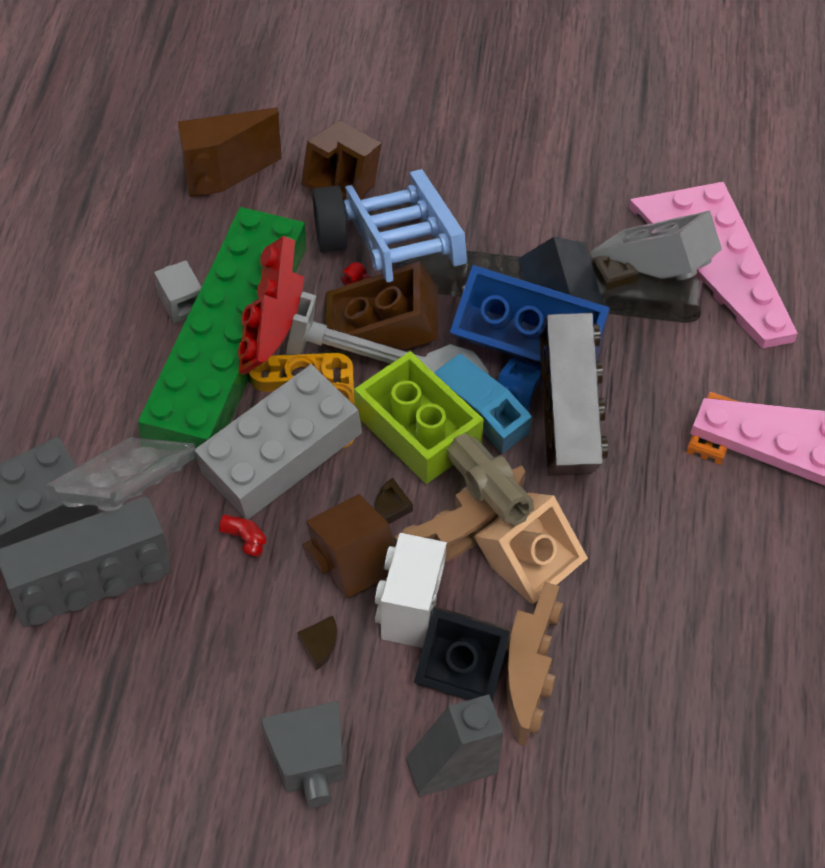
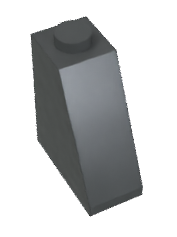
(457, 747)

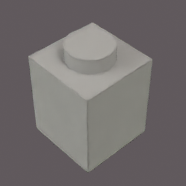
(177, 289)

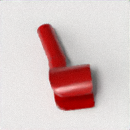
(354, 273)

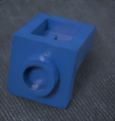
(521, 380)

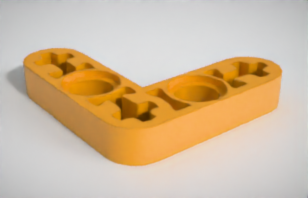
(322, 362)

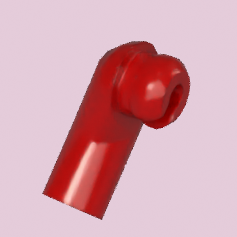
(247, 530)

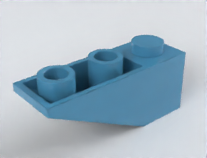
(503, 415)

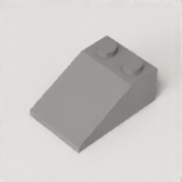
(665, 247)

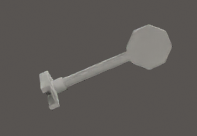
(307, 330)

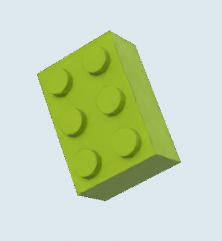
(416, 415)

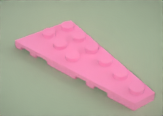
(737, 270)
(770, 433)

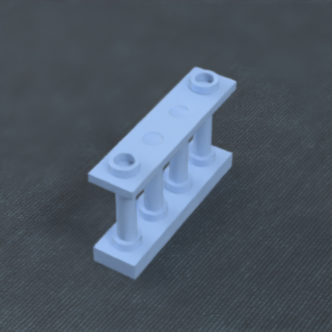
(428, 208)

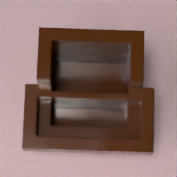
(341, 158)
(350, 544)

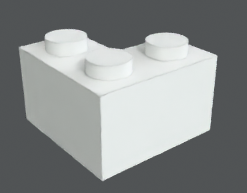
(410, 589)

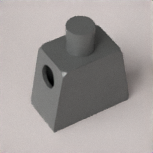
(306, 750)

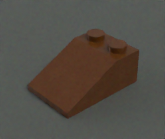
(228, 148)
(387, 313)

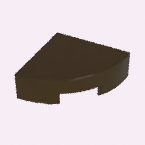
(613, 273)
(392, 502)
(319, 641)

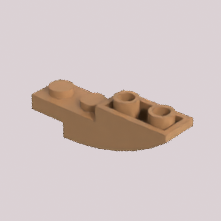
(462, 523)
(528, 665)

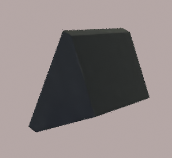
(563, 267)
(463, 655)

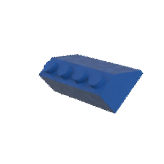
(509, 312)

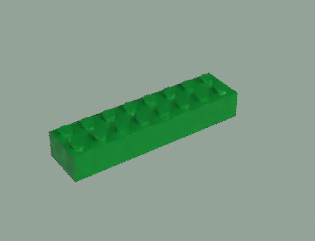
(202, 374)

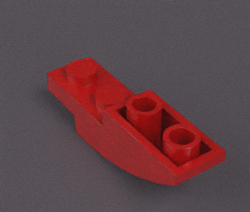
(272, 314)

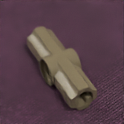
(490, 479)

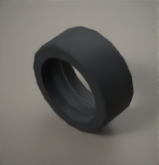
(329, 219)

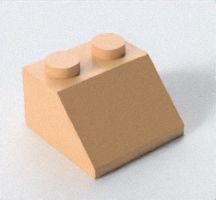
(533, 551)

